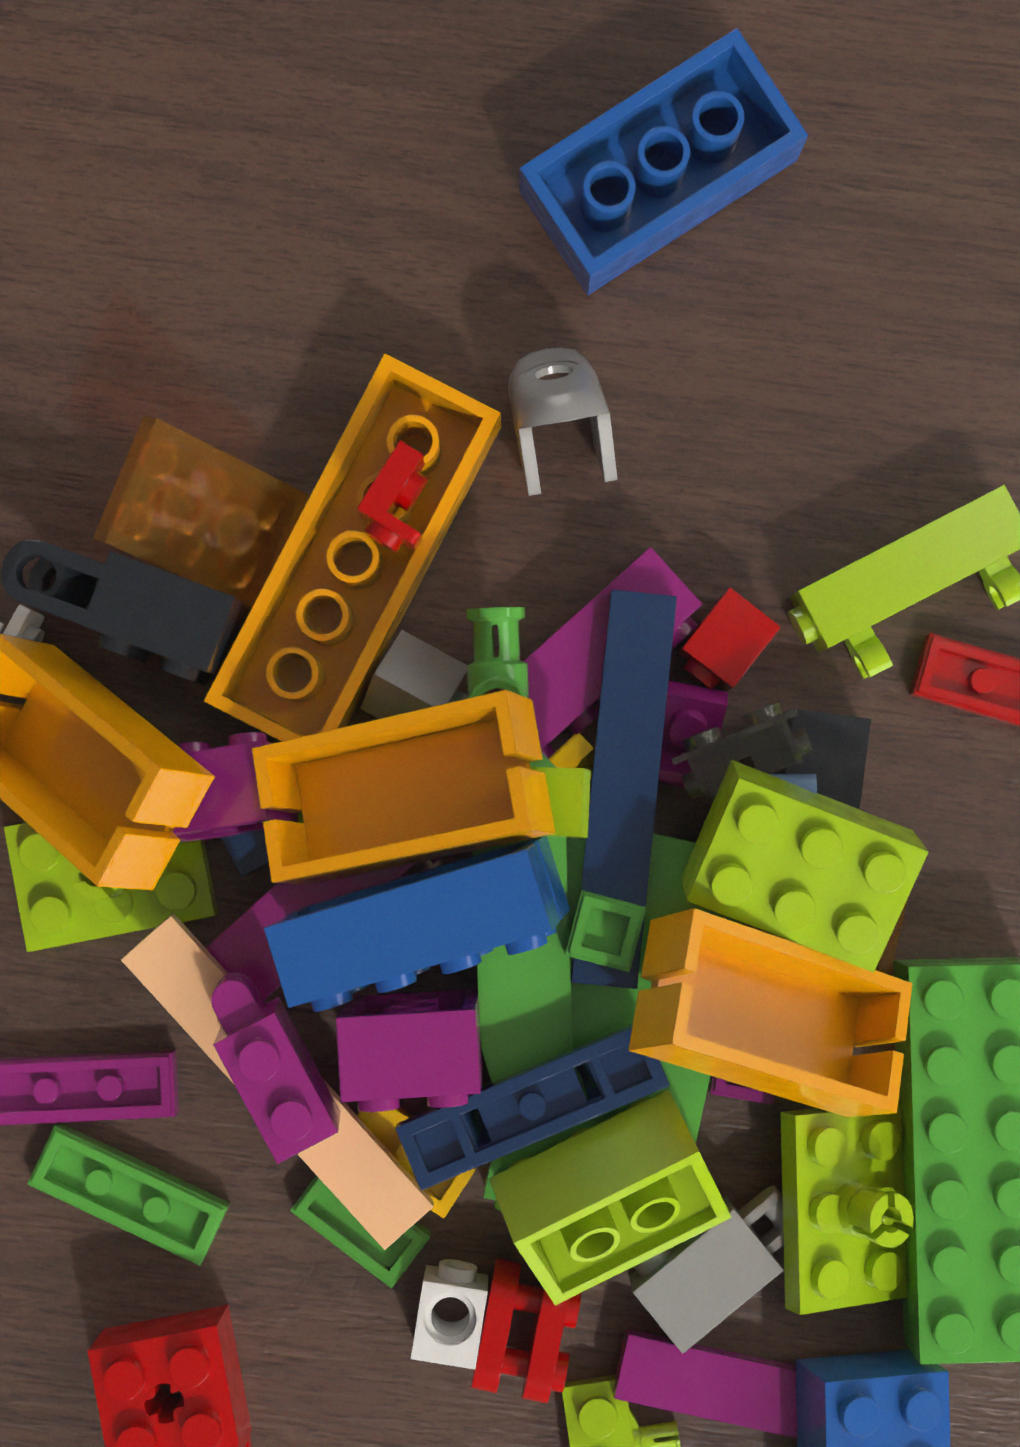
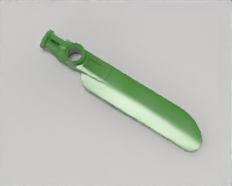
(526, 994)

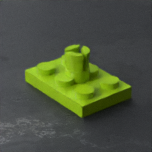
(67, 908)
(843, 1209)

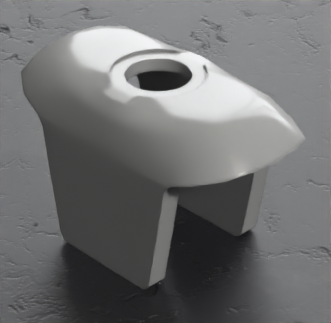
(556, 401)

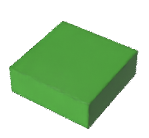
(605, 930)

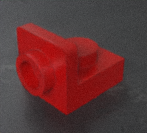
(394, 487)

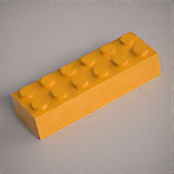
(333, 586)

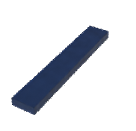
(627, 761)

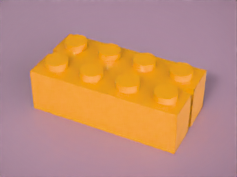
(91, 769)
(404, 789)
(770, 1014)

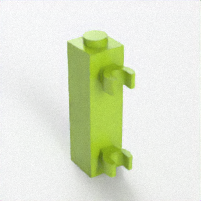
(908, 571)

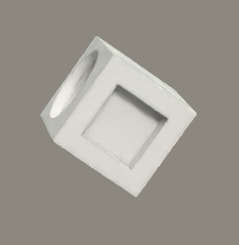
(450, 1341)

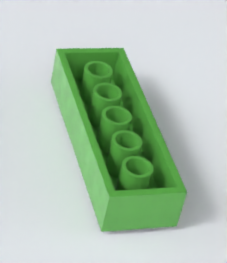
(962, 1159)

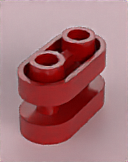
(543, 1365)

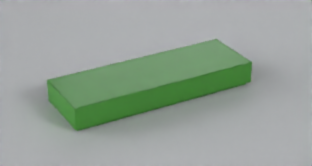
(129, 1193)

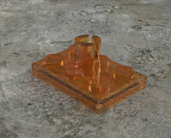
(199, 512)

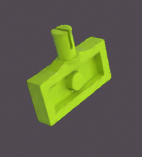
(602, 1421)

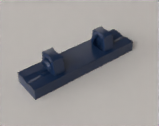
(528, 1107)

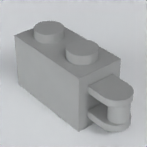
(713, 1272)

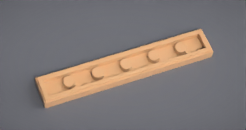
(349, 1162)

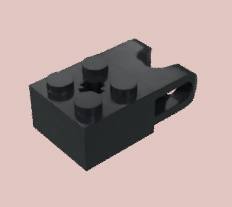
(131, 606)

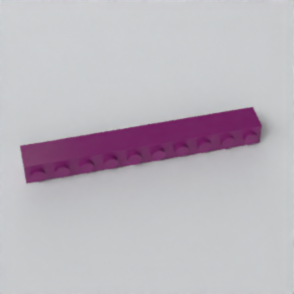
(564, 693)

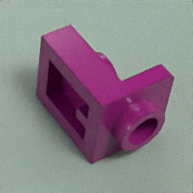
(687, 713)

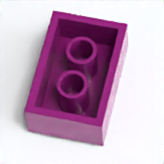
(410, 1048)

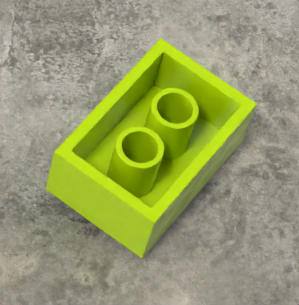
(803, 866)

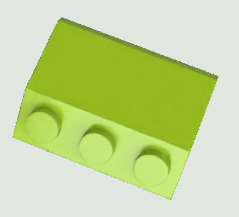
(609, 1198)

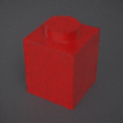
(727, 642)

